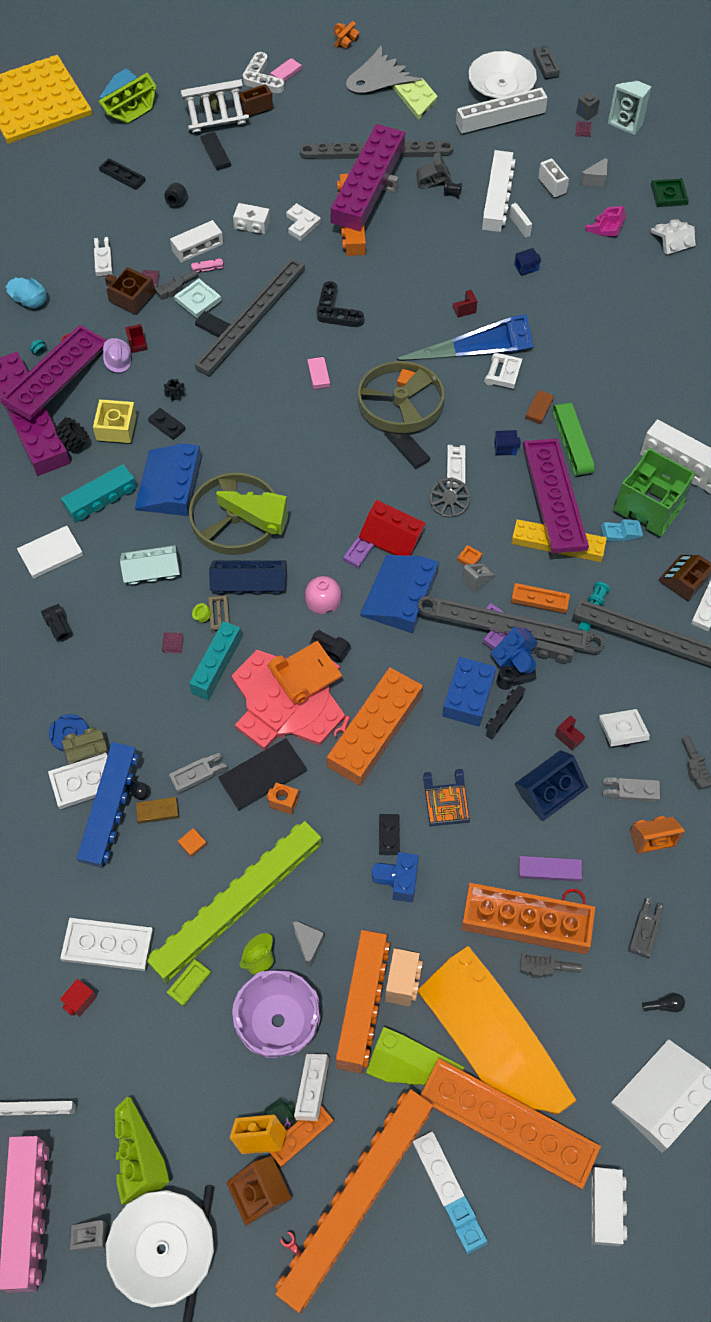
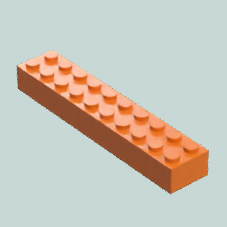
(354, 1202)

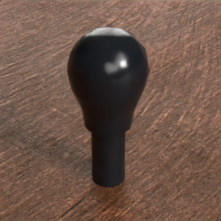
(138, 790)
(672, 1003)

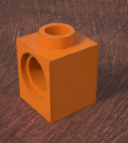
(287, 805)

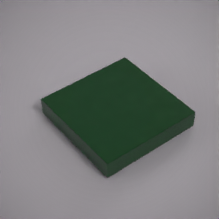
(669, 192)

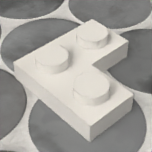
(304, 221)

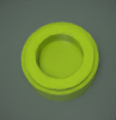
(201, 612)

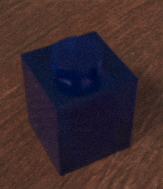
(527, 261)
(506, 442)

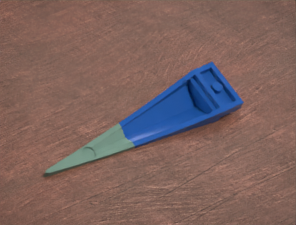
(501, 337)

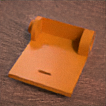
(303, 674)

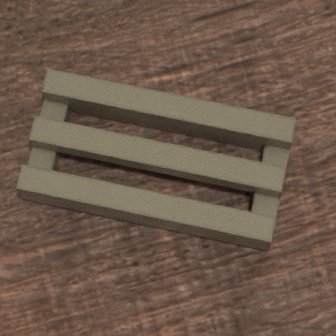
(218, 599)

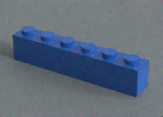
(107, 805)

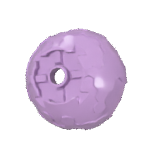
(270, 996)

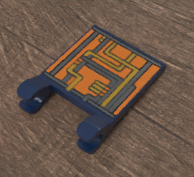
(446, 802)

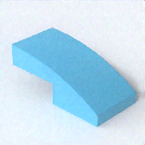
(622, 531)
(466, 1225)

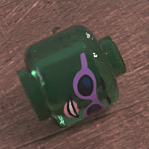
(283, 1111)

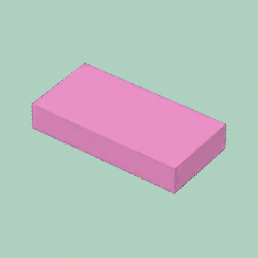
(287, 70)
(318, 373)

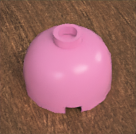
(323, 595)

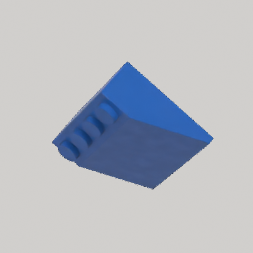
(169, 479)
(398, 589)

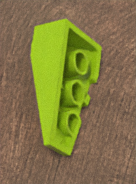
(264, 511)
(403, 1060)
(140, 1160)

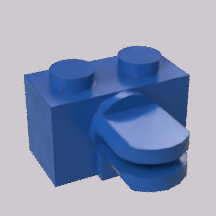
(516, 650)
(399, 876)

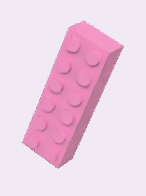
(23, 1215)

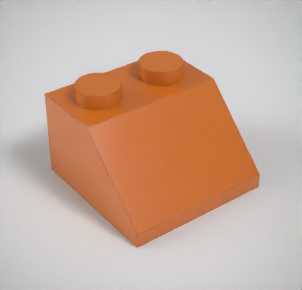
(656, 834)

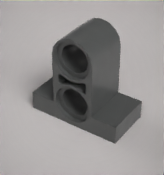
(433, 172)

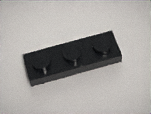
(504, 712)

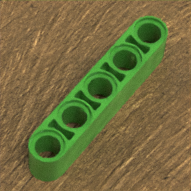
(573, 439)

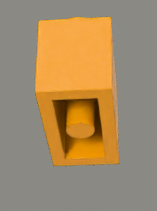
(258, 1134)

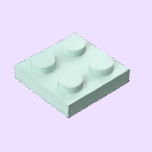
(197, 298)

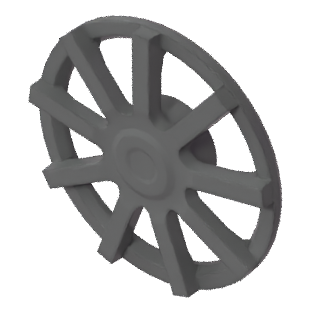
(450, 497)

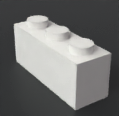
(196, 241)
(608, 1207)

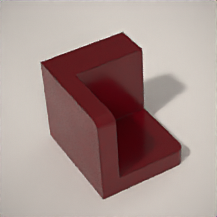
(466, 307)
(136, 338)
(569, 734)

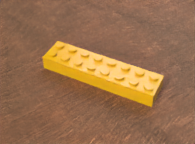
(534, 536)

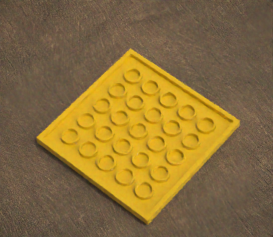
(38, 99)

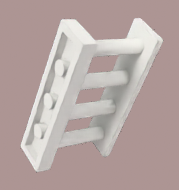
(218, 89)

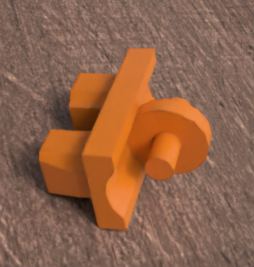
(343, 33)

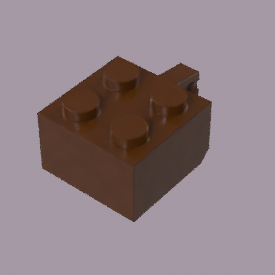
(129, 289)

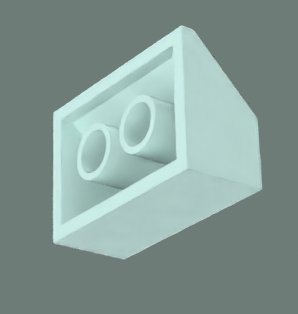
(629, 106)
(149, 564)

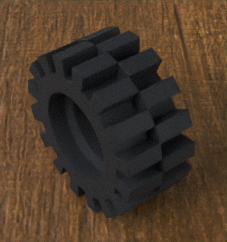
(72, 434)

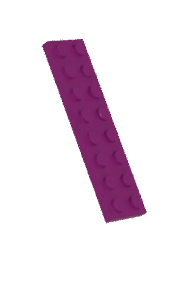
(53, 372)
(555, 496)

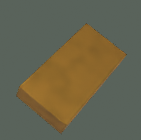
(157, 810)

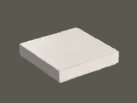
(624, 727)

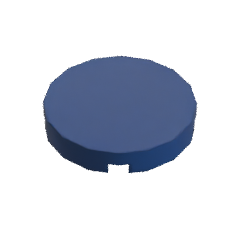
(64, 726)

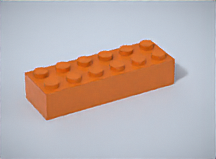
(374, 726)
(528, 918)
(361, 1006)

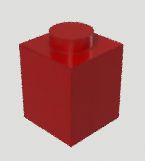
(77, 998)

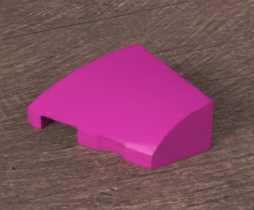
(608, 222)

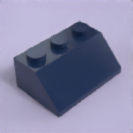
(552, 784)

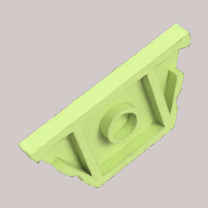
(416, 96)

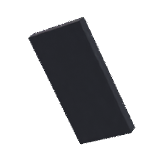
(260, 773)

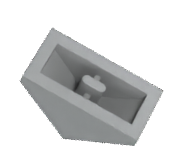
(595, 175)
(476, 576)
(309, 941)
(89, 1236)

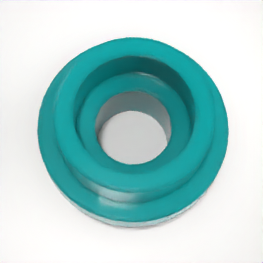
(38, 347)

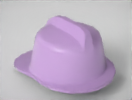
(116, 355)

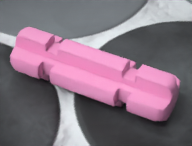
(207, 265)

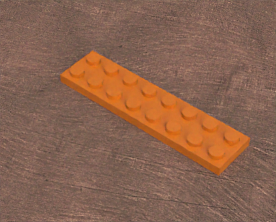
(510, 1123)

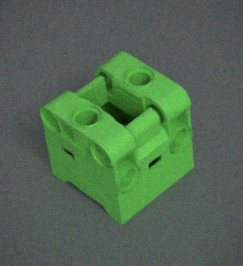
(649, 474)

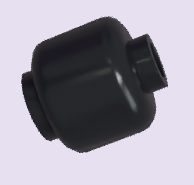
(175, 194)

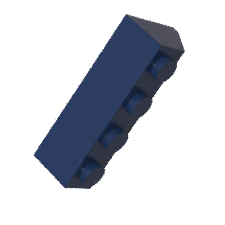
(247, 576)

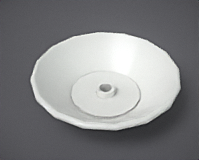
(502, 74)
(134, 1243)

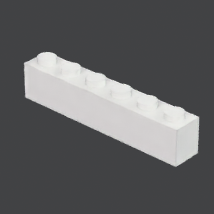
(501, 110)
(497, 191)

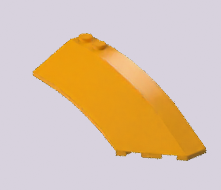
(494, 1034)

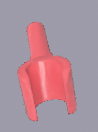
(342, 729)
(292, 1245)

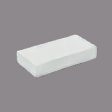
(520, 220)

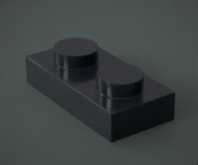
(166, 424)
(389, 834)

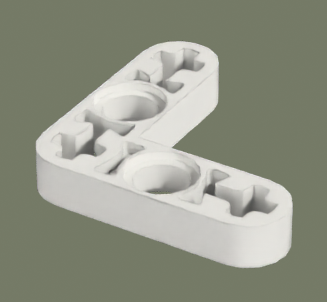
(254, 77)

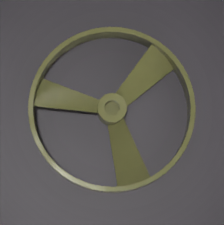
(412, 419)
(227, 483)

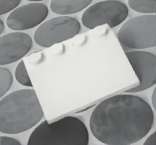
(665, 1095)

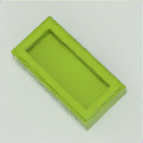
(189, 982)

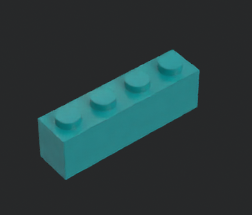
(99, 493)
(215, 660)

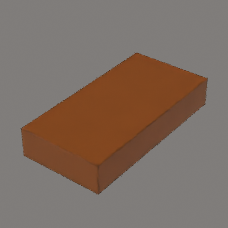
(539, 407)

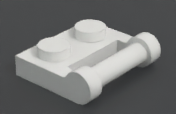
(509, 370)

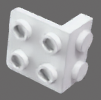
(675, 235)

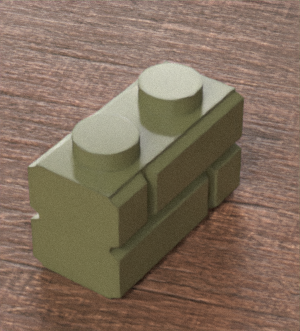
(84, 745)

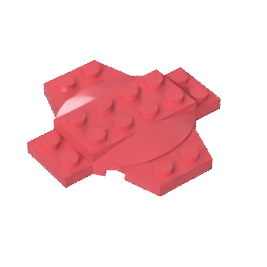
(273, 714)

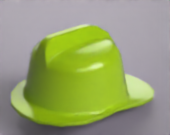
(258, 954)

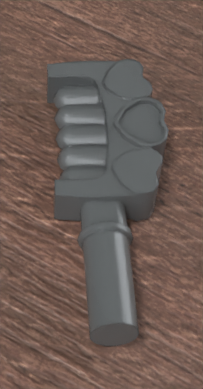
(171, 288)
(696, 766)
(544, 967)

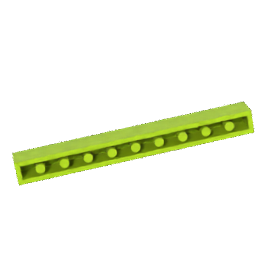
(234, 902)

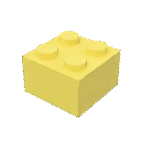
(114, 421)

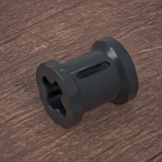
(452, 188)

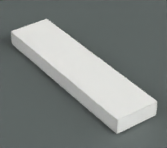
(37, 1108)

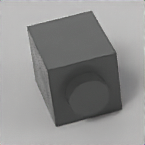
(587, 106)

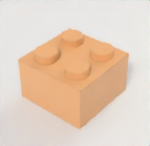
(401, 981)

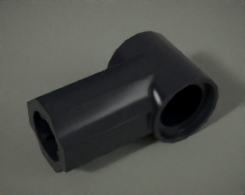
(56, 621)
(334, 647)
(515, 677)

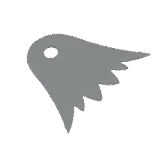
(378, 74)

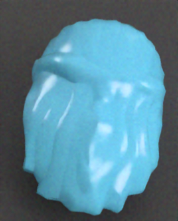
(27, 292)

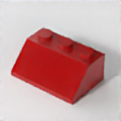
(391, 529)

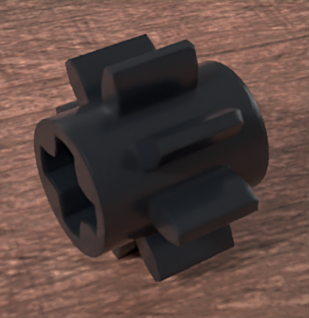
(174, 389)

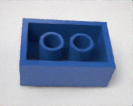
(469, 691)

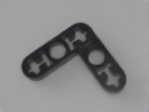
(329, 309)

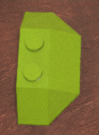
(130, 100)

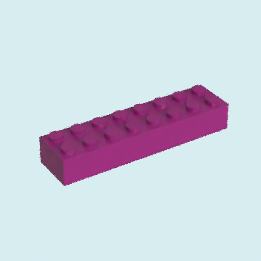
(367, 177)
(38, 434)

